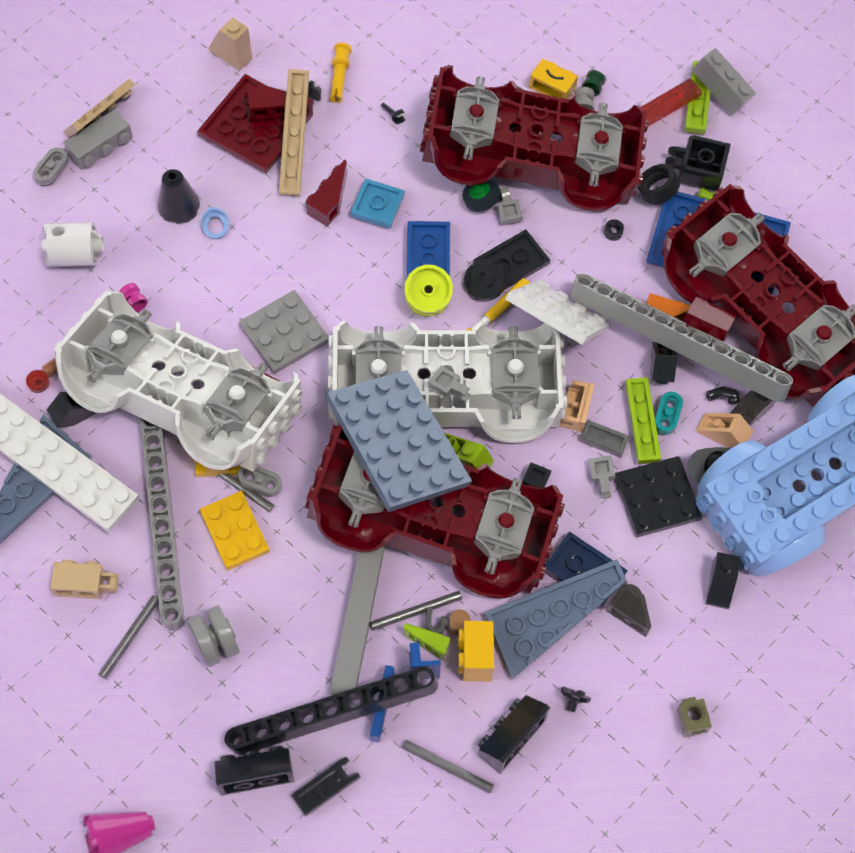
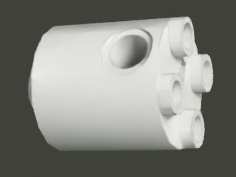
(72, 244)

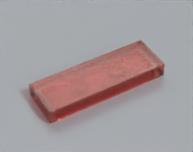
(671, 100)

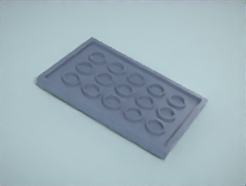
(398, 440)

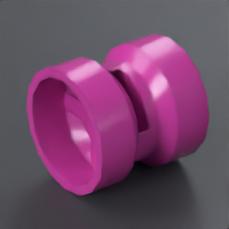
(133, 296)

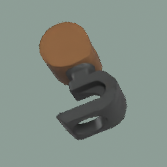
(453, 623)

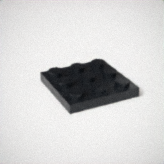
(657, 496)

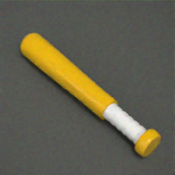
(500, 306)

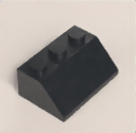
(512, 732)
(254, 770)

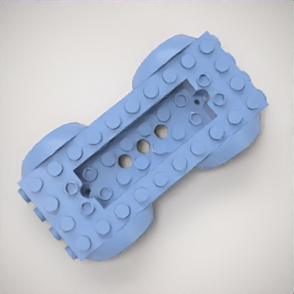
(753, 495)

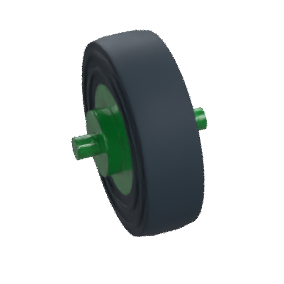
(481, 196)

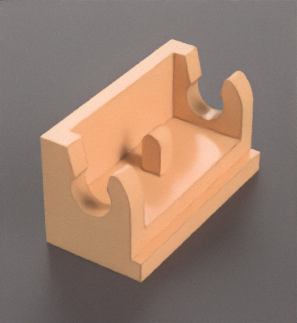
(578, 403)

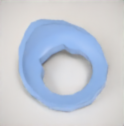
(211, 213)

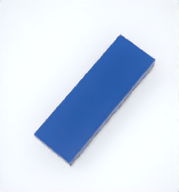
(379, 717)

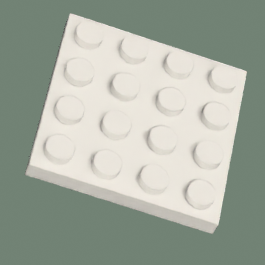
(558, 311)

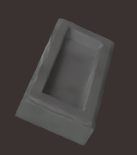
(604, 438)

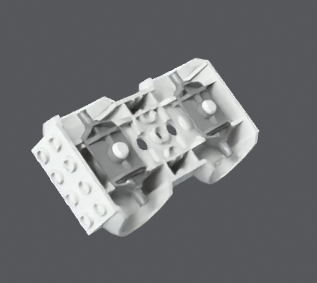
(515, 383)
(223, 425)

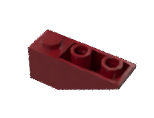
(327, 200)

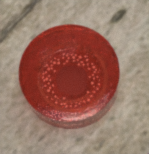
(37, 381)

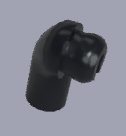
(726, 392)

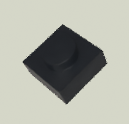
(536, 475)

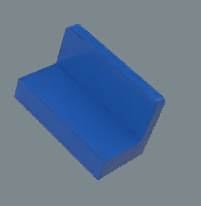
(415, 660)

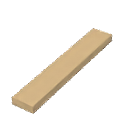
(294, 132)

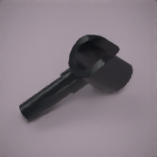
(397, 116)

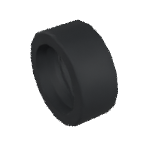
(663, 193)

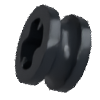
(613, 223)

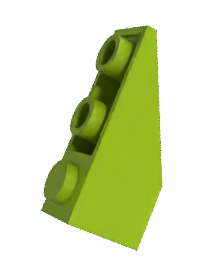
(470, 452)

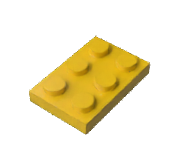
(234, 530)

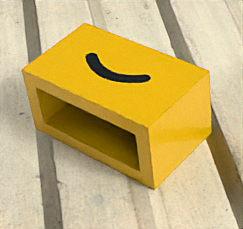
(553, 80)

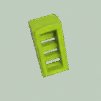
(430, 641)

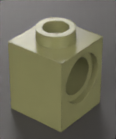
(689, 726)

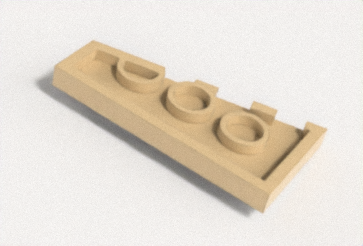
(106, 104)

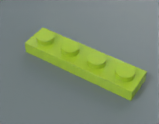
(697, 109)
(642, 420)

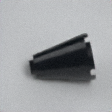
(177, 198)

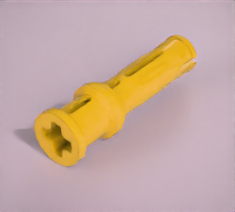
(340, 65)

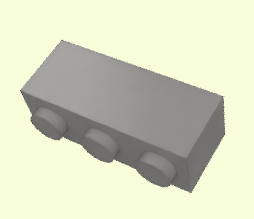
(723, 81)
(98, 139)

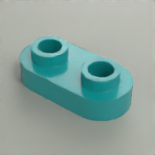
(668, 414)

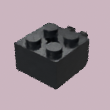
(701, 162)

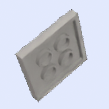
(284, 331)

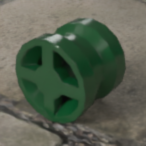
(594, 80)

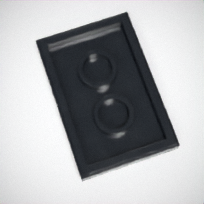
(519, 257)

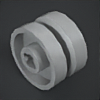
(216, 634)

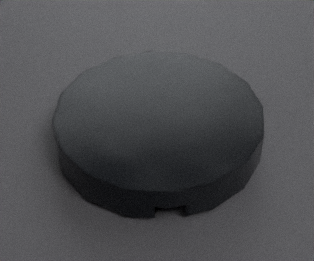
(485, 279)

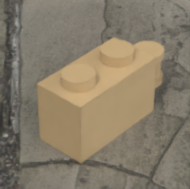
(81, 580)

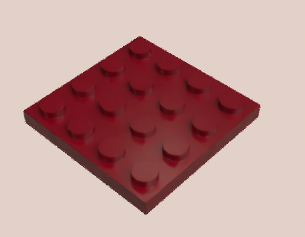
(233, 131)

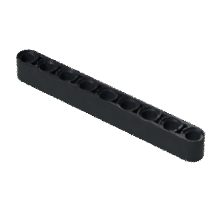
(320, 708)

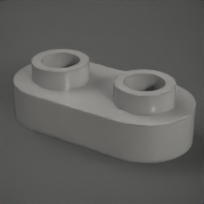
(49, 167)
(261, 479)

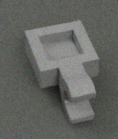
(508, 209)
(447, 382)
(603, 471)

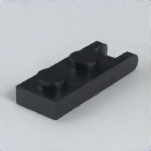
(324, 787)

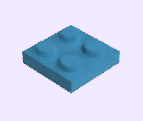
(377, 203)

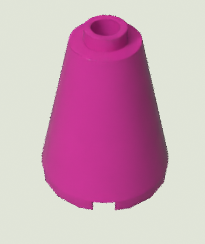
(116, 831)

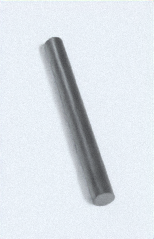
(254, 496)
(416, 610)
(129, 637)
(448, 766)

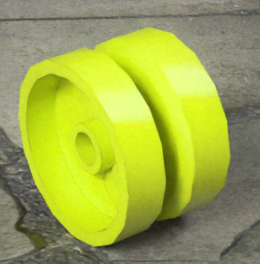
(431, 278)

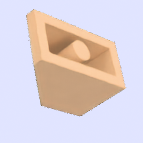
(725, 428)

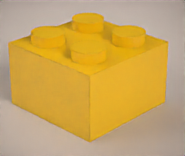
(477, 653)

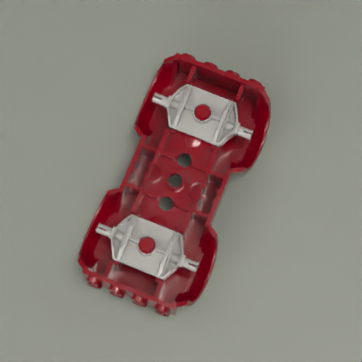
(472, 141)
(714, 260)
(491, 549)

